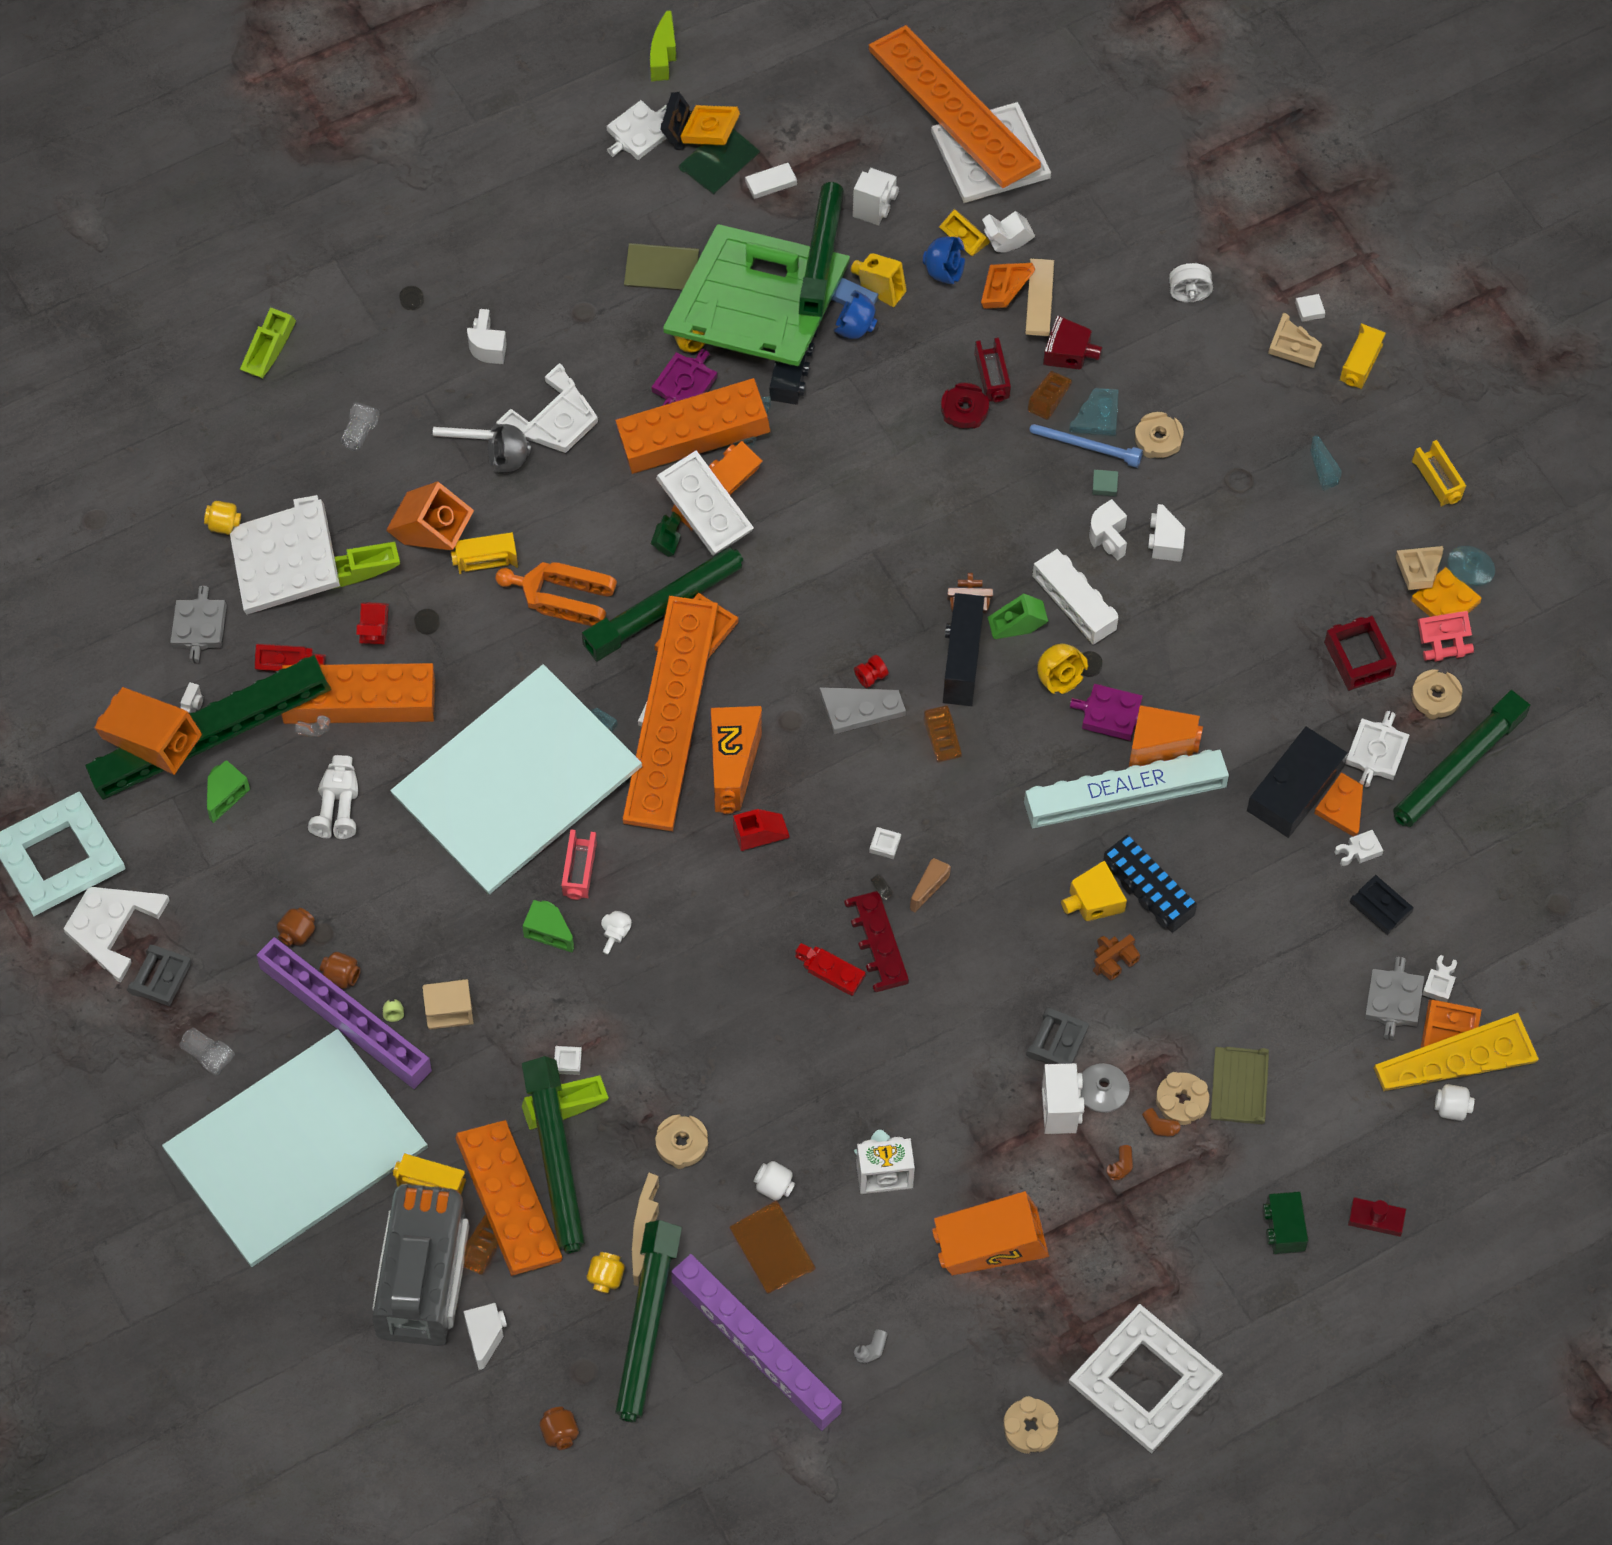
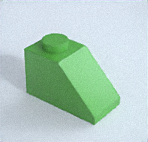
(1018, 617)
(224, 789)
(547, 926)

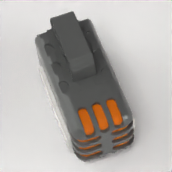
(420, 1265)

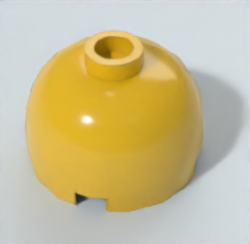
(1061, 668)

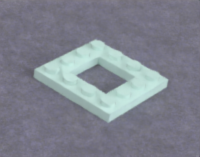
(71, 812)

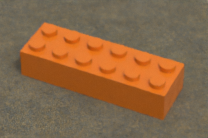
(693, 425)
(371, 694)

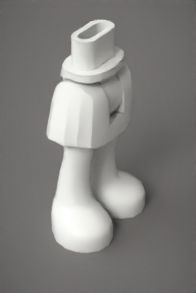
(337, 784)

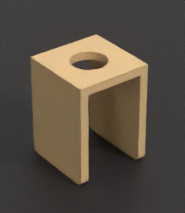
(448, 1004)

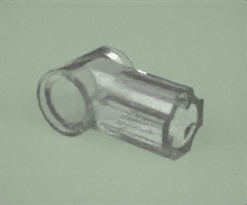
(361, 420)
(212, 1054)

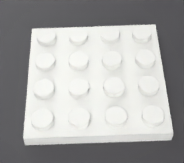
(969, 176)
(284, 557)

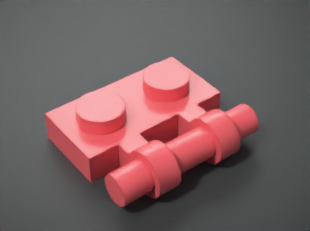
(1442, 628)

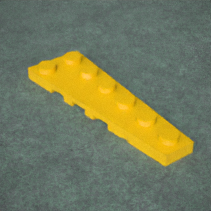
(1476, 1051)

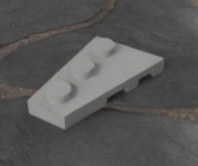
(860, 707)

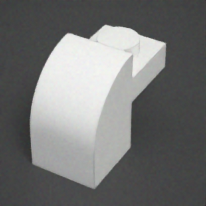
(1009, 233)
(485, 343)
(1105, 529)

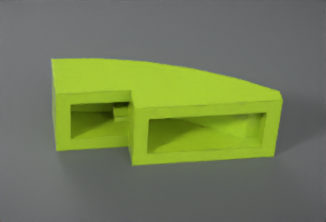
(662, 48)
(268, 343)
(366, 563)
(573, 1099)

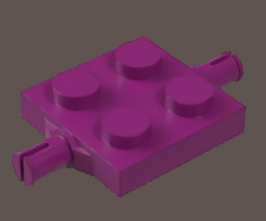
(684, 378)
(1109, 711)

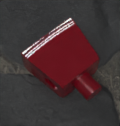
(1069, 345)

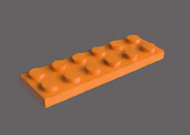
(508, 1197)

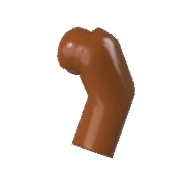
(1159, 1126)
(1123, 1166)

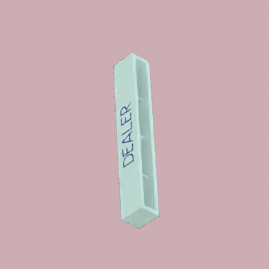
(1126, 788)

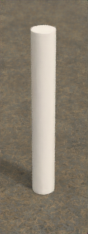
(462, 433)

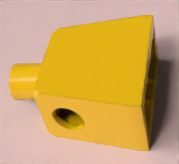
(881, 276)
(1095, 894)

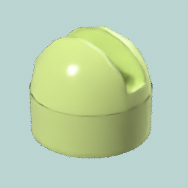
(393, 1010)

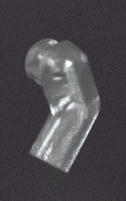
(313, 730)

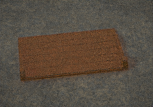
(772, 1247)

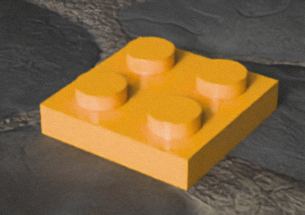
(710, 125)
(1446, 596)

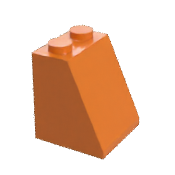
(430, 518)
(1164, 735)

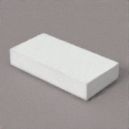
(771, 180)

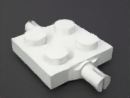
(637, 130)
(1377, 749)

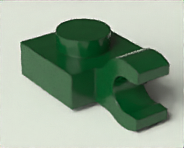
(666, 536)

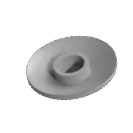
(1104, 1098)

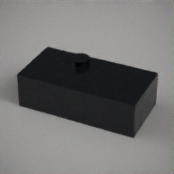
(963, 649)
(1297, 782)

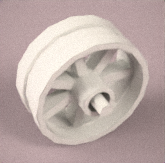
(1190, 282)

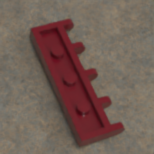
(879, 940)

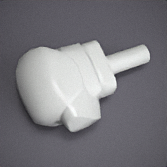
(616, 927)

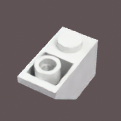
(1168, 535)

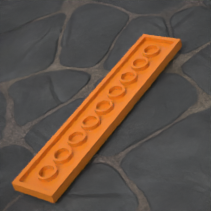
(954, 106)
(670, 713)

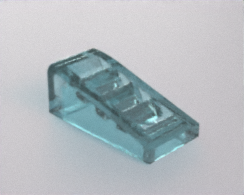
(1325, 465)

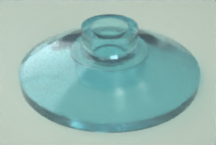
(1471, 565)

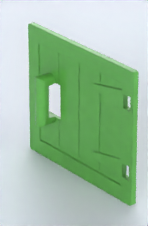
(746, 306)

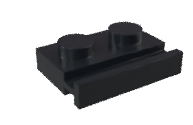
(675, 119)
(1381, 904)

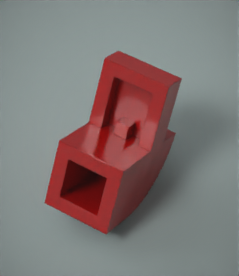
(373, 623)

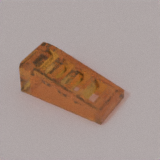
(1052, 395)
(939, 718)
(474, 1258)

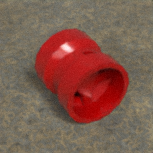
(871, 671)

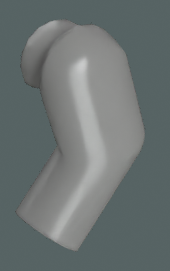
(872, 1351)

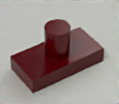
(1377, 1216)

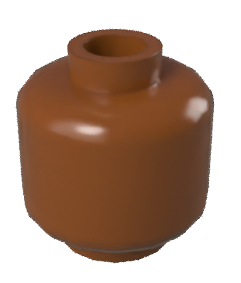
(295, 927)
(340, 969)
(559, 1428)

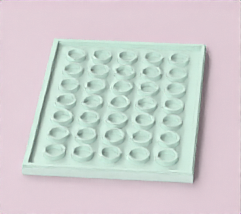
(516, 779)
(294, 1147)

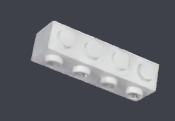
(1075, 596)

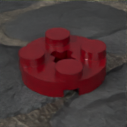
(961, 417)

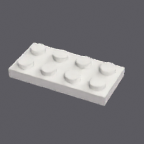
(704, 503)

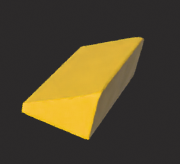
(958, 226)

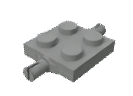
(198, 624)
(1394, 998)

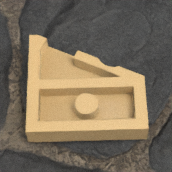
(1294, 343)
(1419, 566)

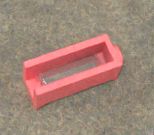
(578, 866)

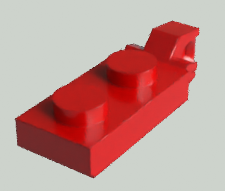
(274, 656)
(830, 968)

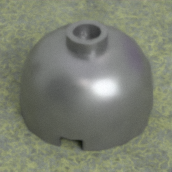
(507, 448)

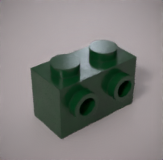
(1286, 1222)

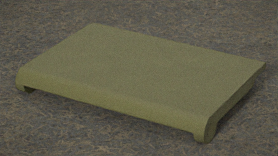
(659, 266)
(1240, 1085)

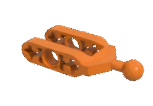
(565, 576)

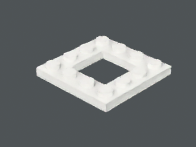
(1144, 1328)

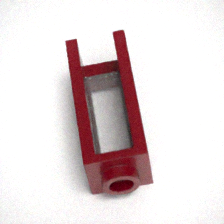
(993, 371)

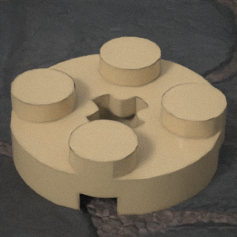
(1154, 446)
(1433, 706)
(1179, 1084)
(680, 1155)
(1031, 1440)

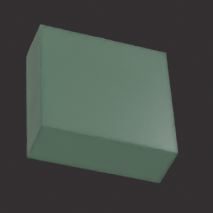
(1105, 483)

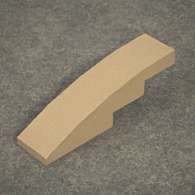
(1040, 298)
(646, 1212)

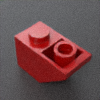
(758, 828)

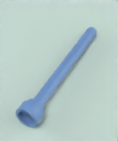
(1130, 456)

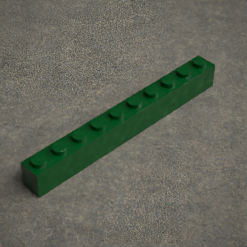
(220, 722)

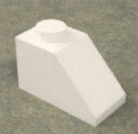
(484, 1331)

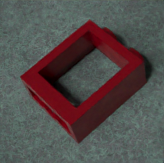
(1367, 673)

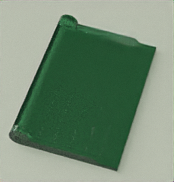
(716, 164)

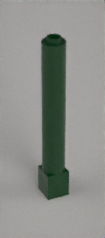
(821, 250)
(608, 634)
(1502, 720)
(543, 1084)
(658, 1247)

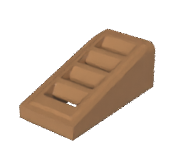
(931, 881)

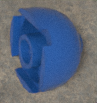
(944, 259)
(856, 317)

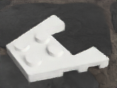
(562, 421)
(102, 918)

